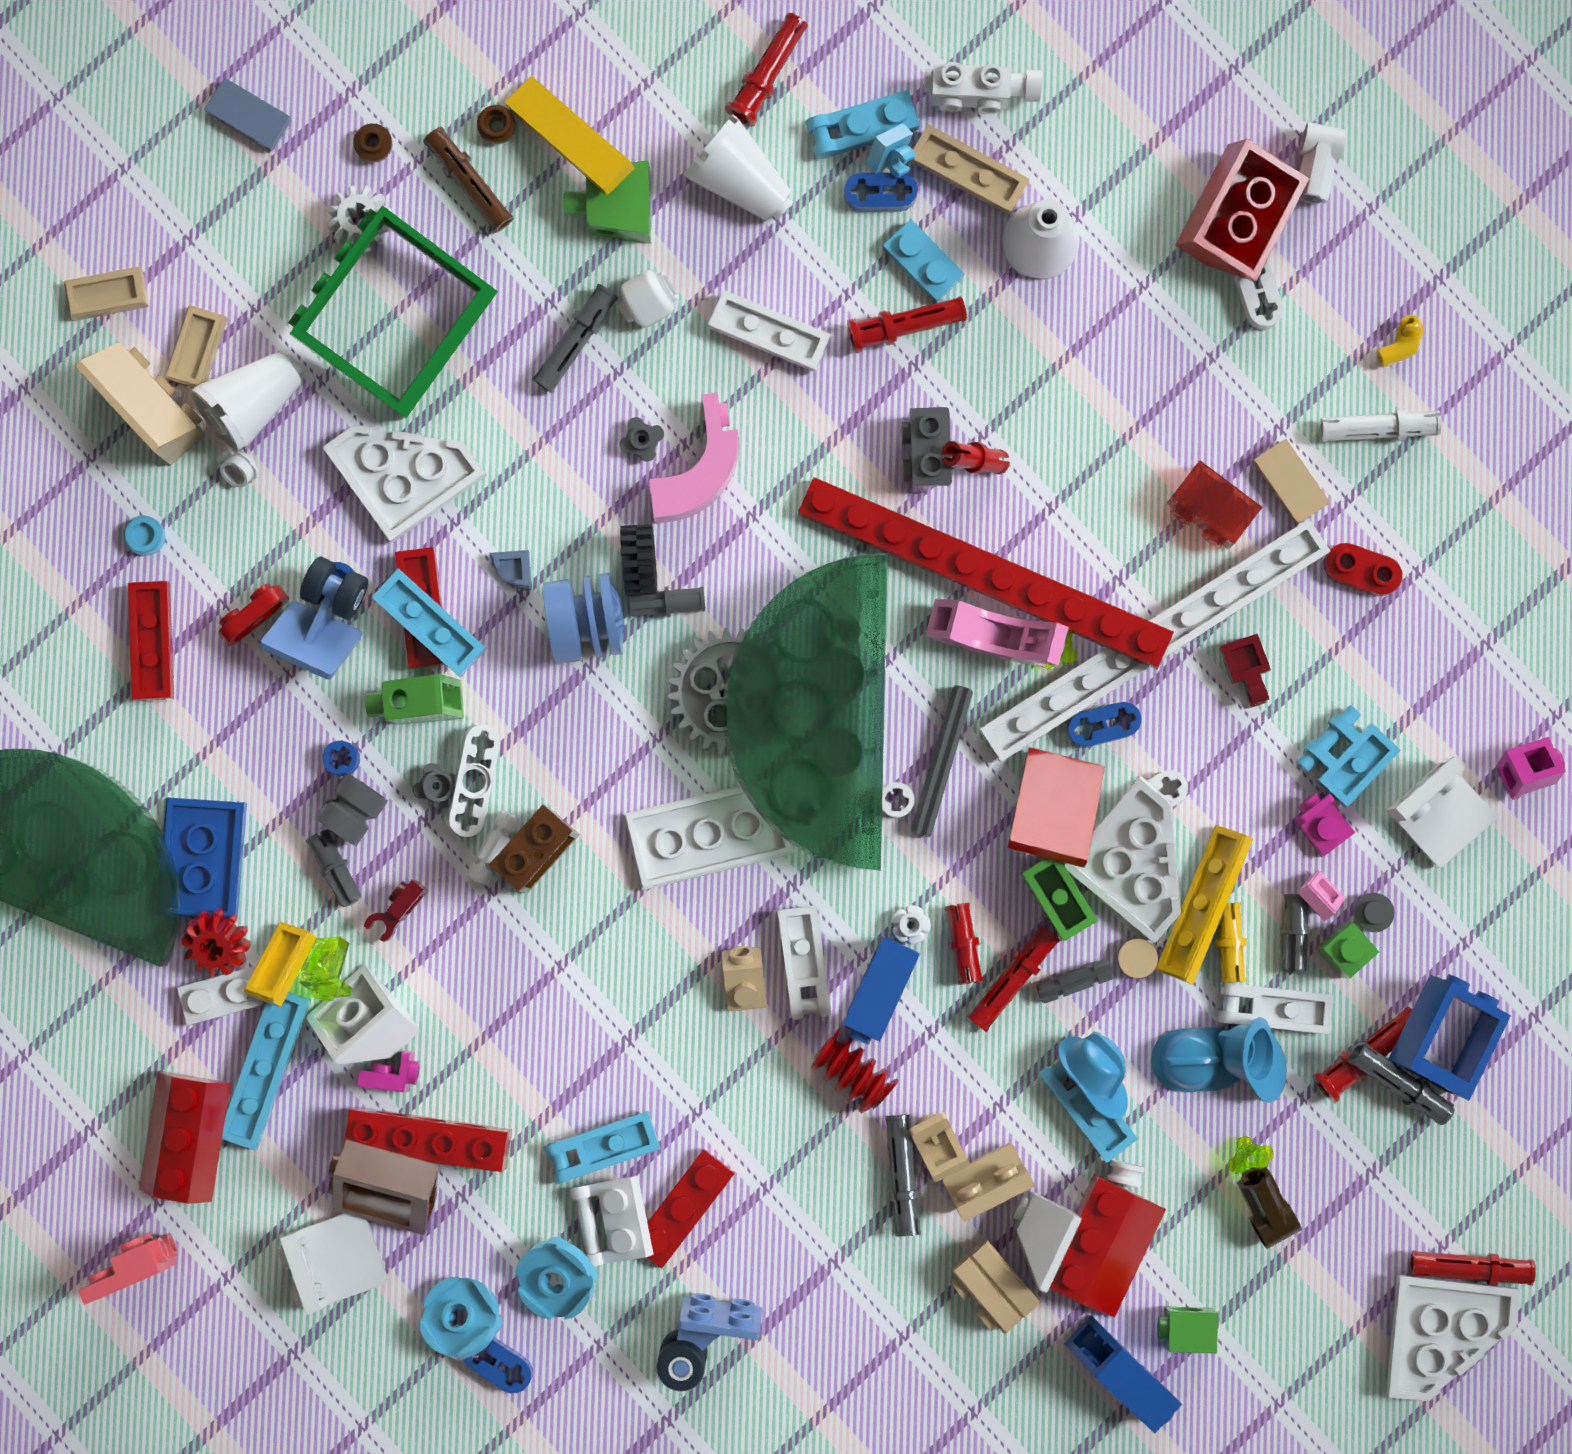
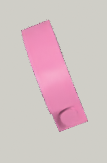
(698, 488)
(996, 634)

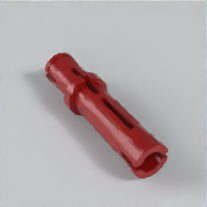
(1014, 977)
(1479, 1268)

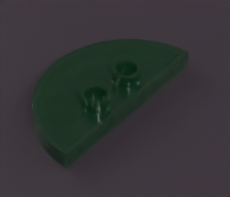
(811, 711)
(85, 854)

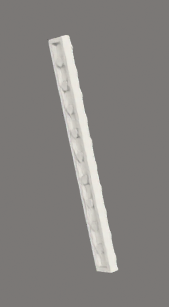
(1186, 618)

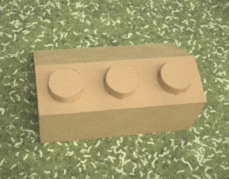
(143, 400)

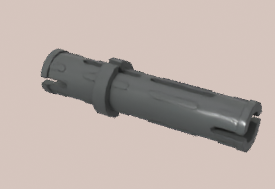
(574, 339)
(1413, 1091)
(902, 1168)

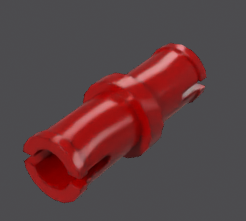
(975, 457)
(964, 943)

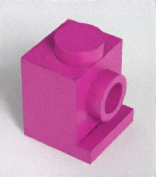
(1518, 765)

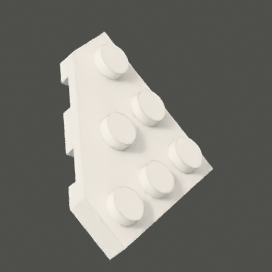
(402, 474)
(1135, 861)
(1443, 1331)

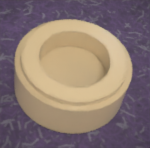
(1137, 958)

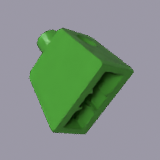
(622, 213)
(417, 700)

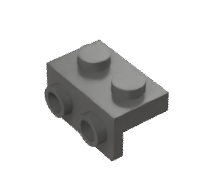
(926, 434)

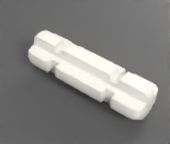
(492, 845)

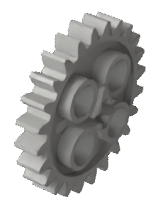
(698, 703)

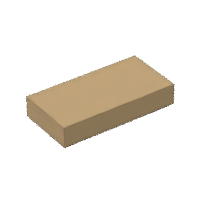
(106, 293)
(195, 347)
(1291, 482)

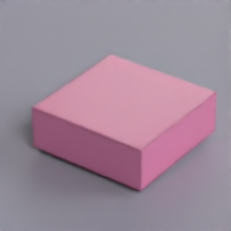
(1321, 895)

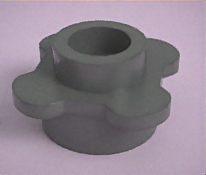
(646, 449)
(424, 788)

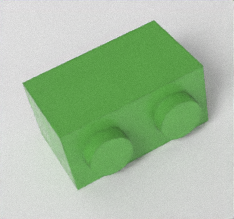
(1058, 898)

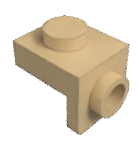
(744, 978)
(938, 1146)

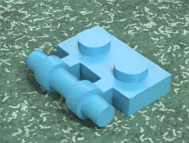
(1356, 765)

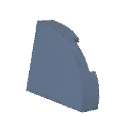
(513, 568)

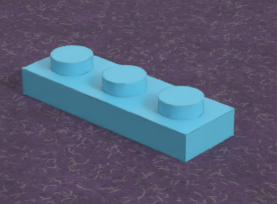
(429, 623)

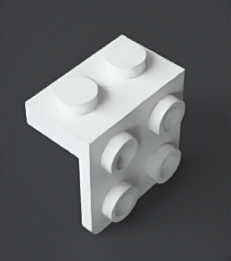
(331, 1261)

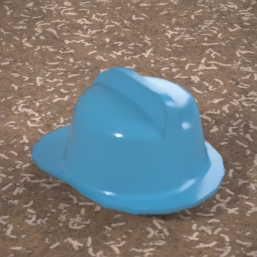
(1256, 1057)
(1191, 1060)
(1098, 1071)

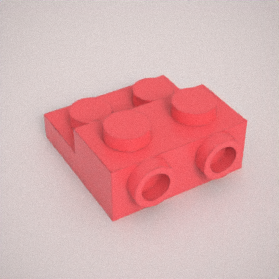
(137, 1261)

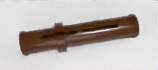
(495, 212)

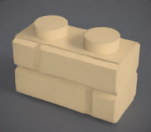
(993, 1286)

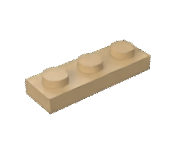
(969, 169)

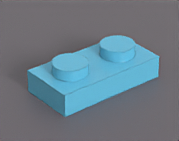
(923, 261)

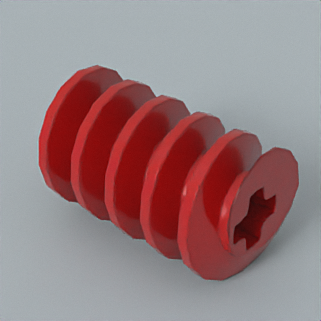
(853, 1072)

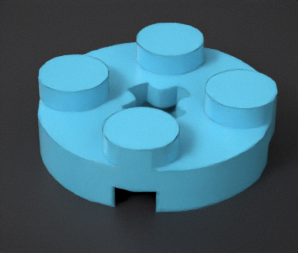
(566, 1261)
(480, 1324)

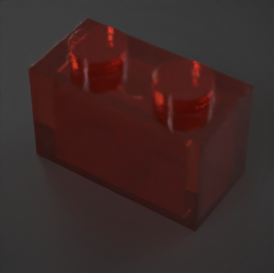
(1213, 506)

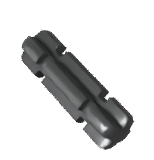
(1074, 981)

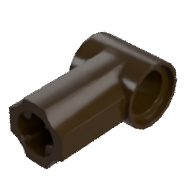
(1270, 1213)

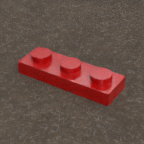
(422, 569)
(150, 640)
(686, 1205)

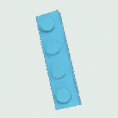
(264, 1071)

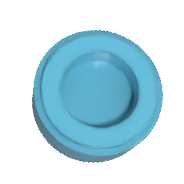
(144, 535)

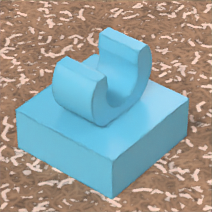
(891, 151)

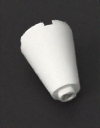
(740, 172)
(1040, 240)
(247, 398)

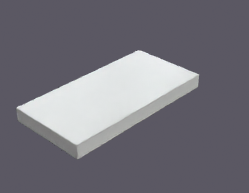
(700, 837)

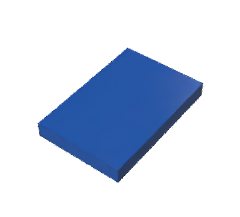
(206, 852)

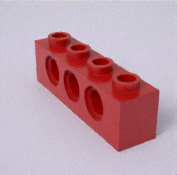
(431, 1138)

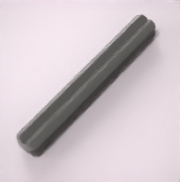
(941, 761)

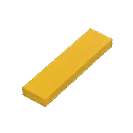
(569, 135)
(1204, 904)

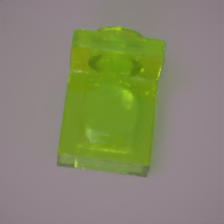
(324, 967)

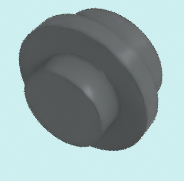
(1374, 912)

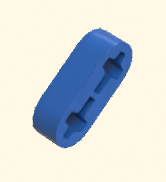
(883, 201)
(1101, 715)
(497, 1375)

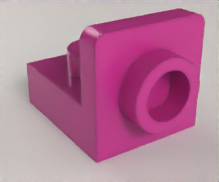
(1322, 823)
(383, 1076)

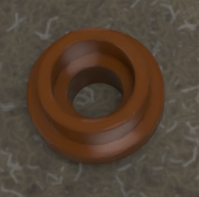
(493, 113)
(378, 152)

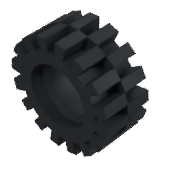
(638, 559)

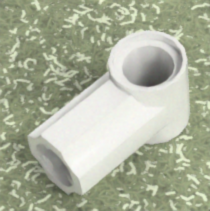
(1320, 152)

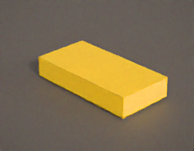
(280, 964)

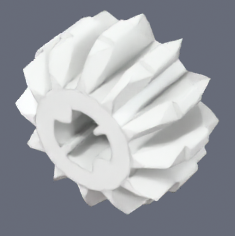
(353, 207)

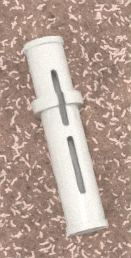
(1392, 425)

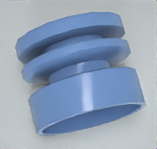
(583, 618)

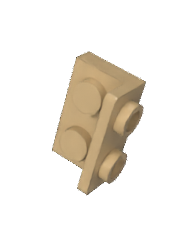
(988, 1182)

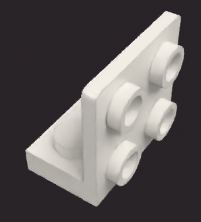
(1442, 812)

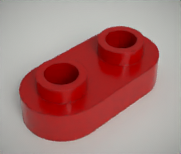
(1363, 570)
(264, 604)

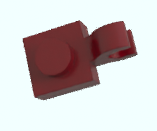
(1246, 663)
(403, 900)

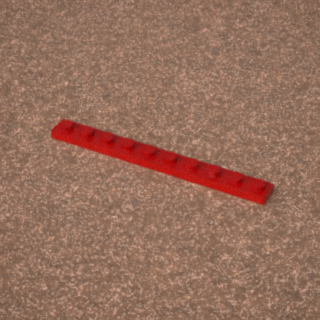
(985, 573)

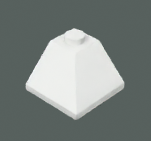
(364, 1025)
(1044, 1235)

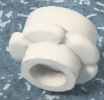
(238, 469)
(900, 921)

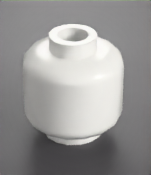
(647, 298)

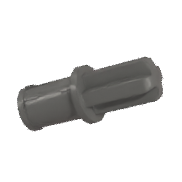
(667, 602)
(334, 868)
(1295, 934)

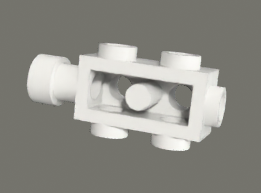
(976, 90)

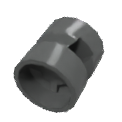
(351, 809)

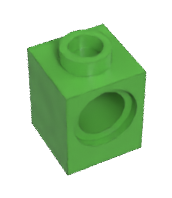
(1188, 1329)

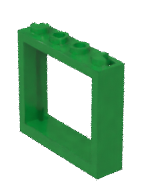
(347, 257)

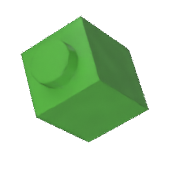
(1347, 950)

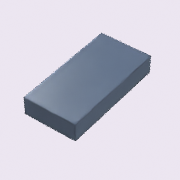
(248, 114)

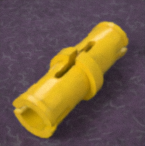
(1231, 945)

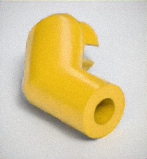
(1405, 343)

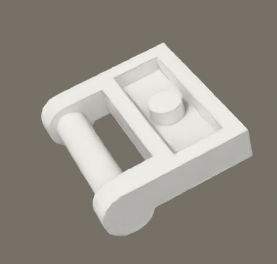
(622, 1218)

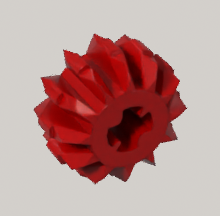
(216, 942)

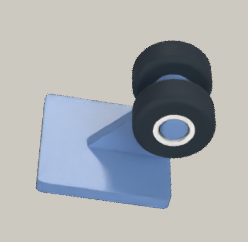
(312, 636)
(701, 1321)

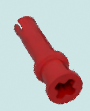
(758, 84)
(887, 327)
(1343, 1074)

